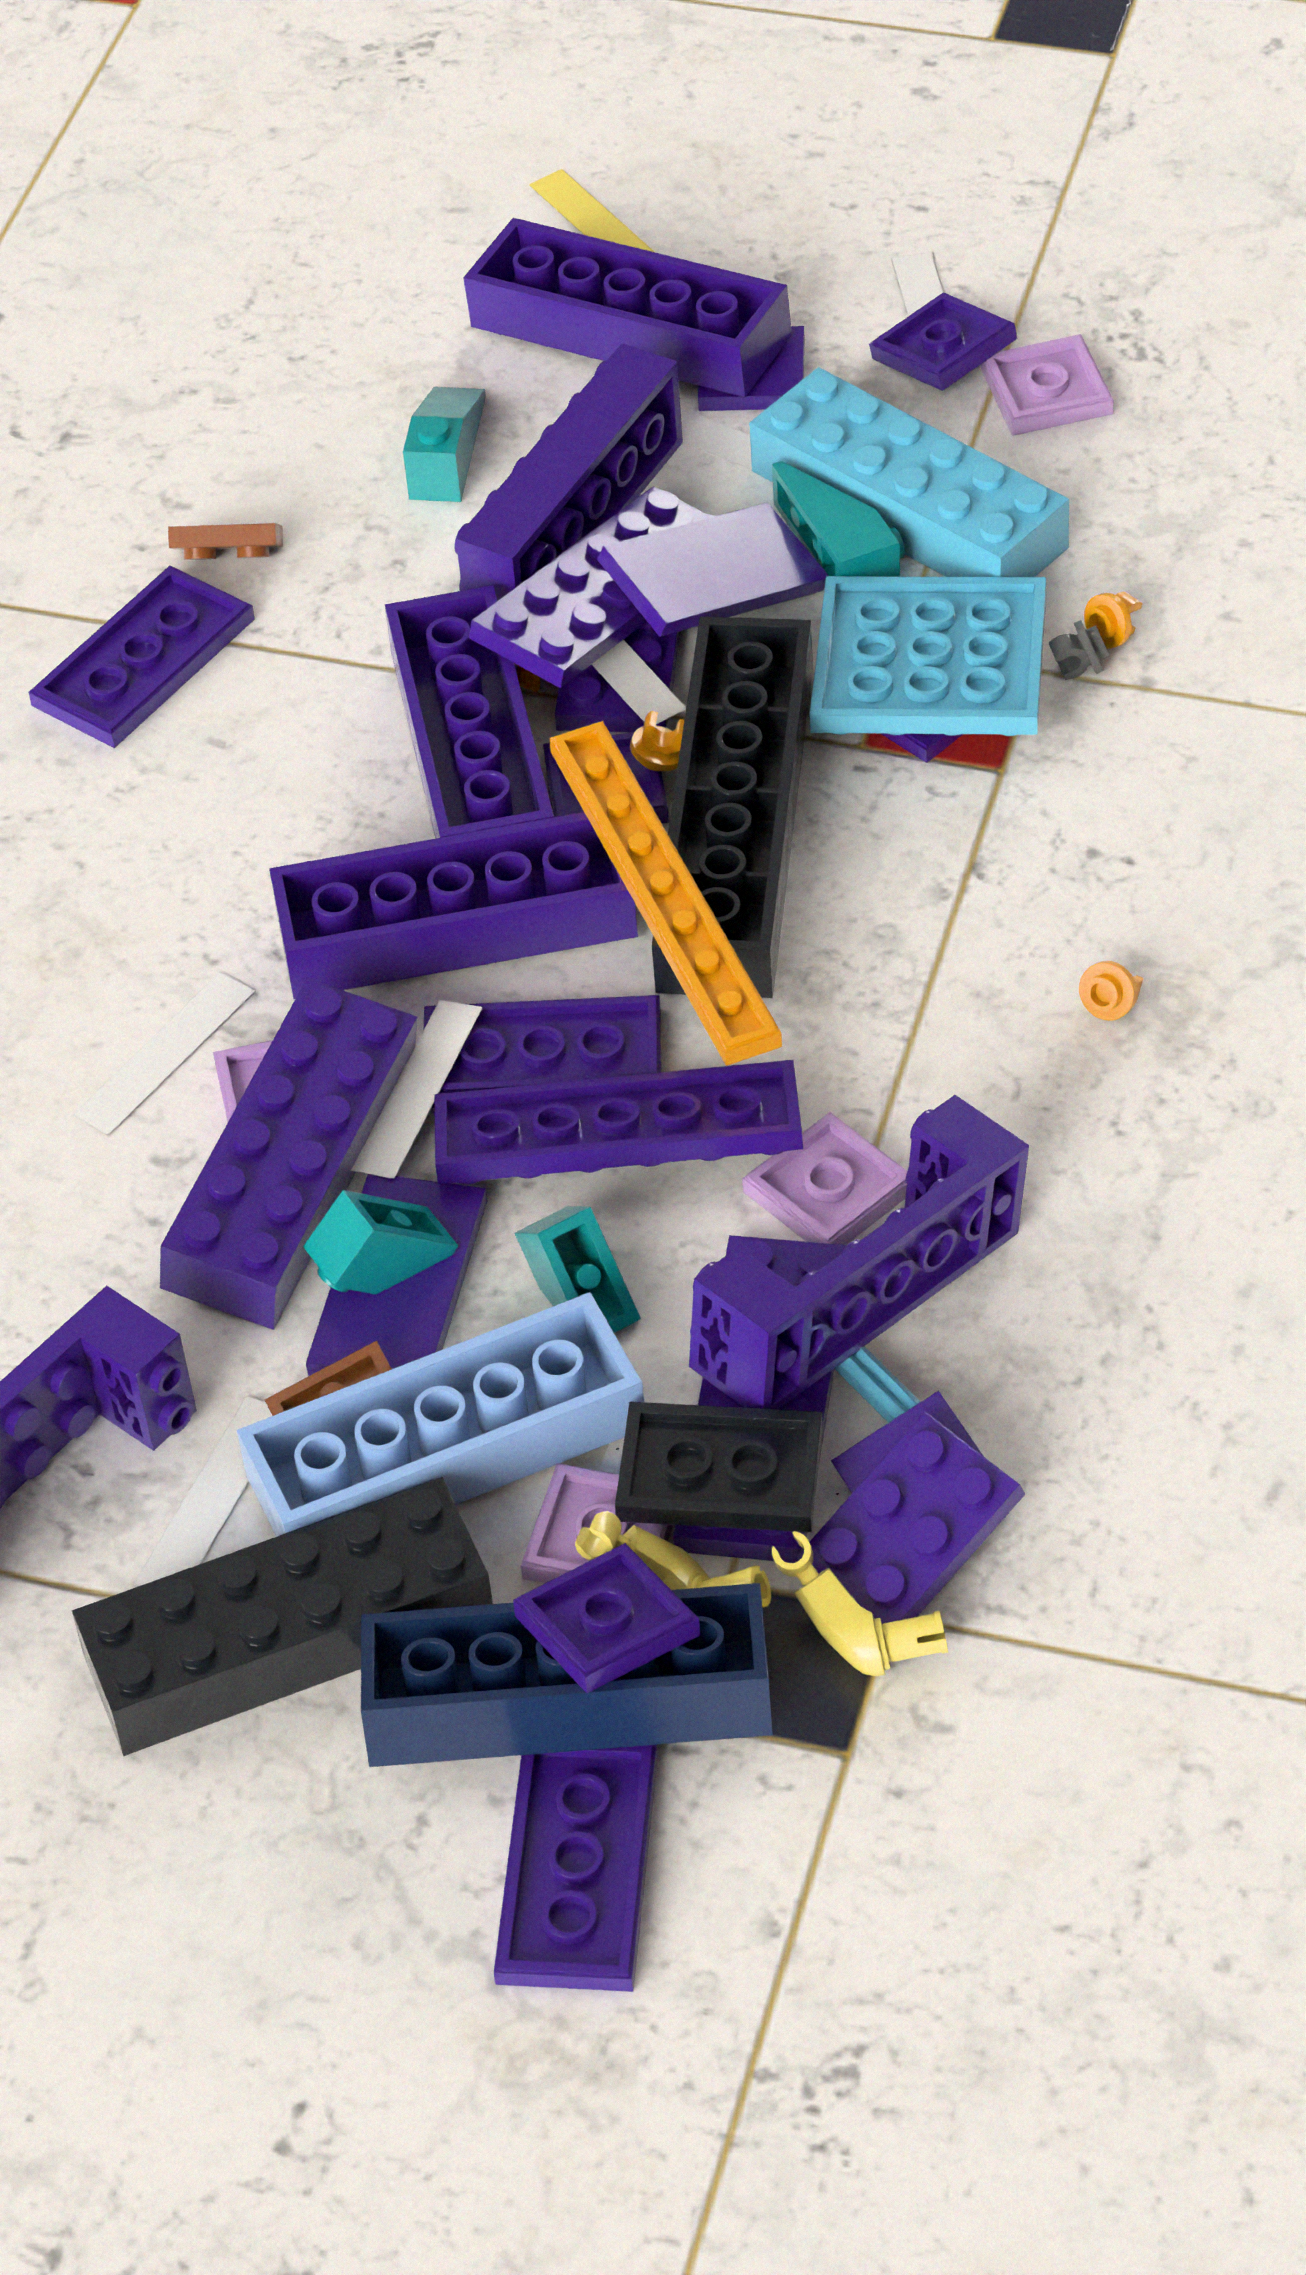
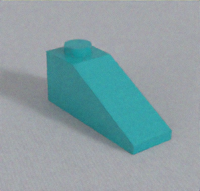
(442, 443)
(835, 527)

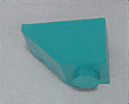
(376, 1242)
(574, 1259)

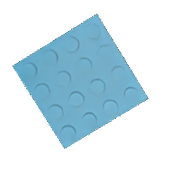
(929, 655)

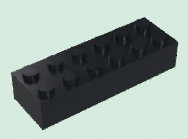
(273, 1614)

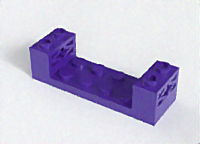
(774, 1340)
(99, 1362)

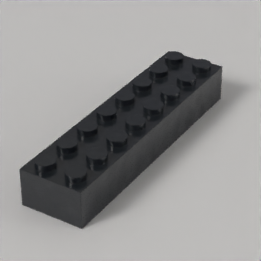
(741, 781)

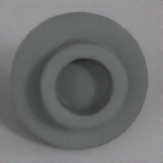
(1078, 651)

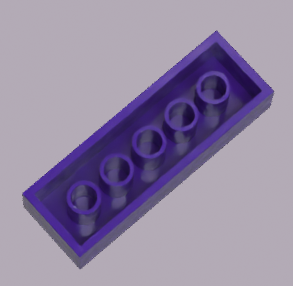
(600, 293)
(577, 473)
(464, 717)
(450, 903)
(286, 1153)

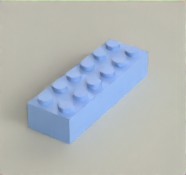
(460, 1414)

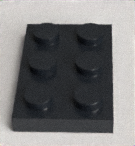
(719, 1466)

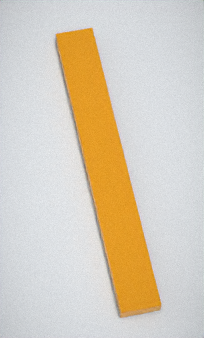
(666, 894)

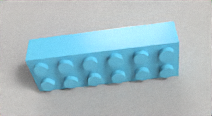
(942, 496)

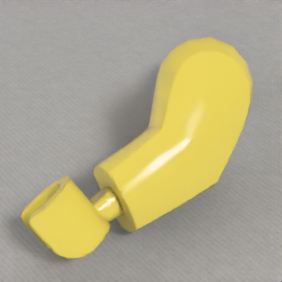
(665, 1559)
(852, 1629)

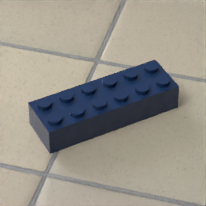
(486, 1688)

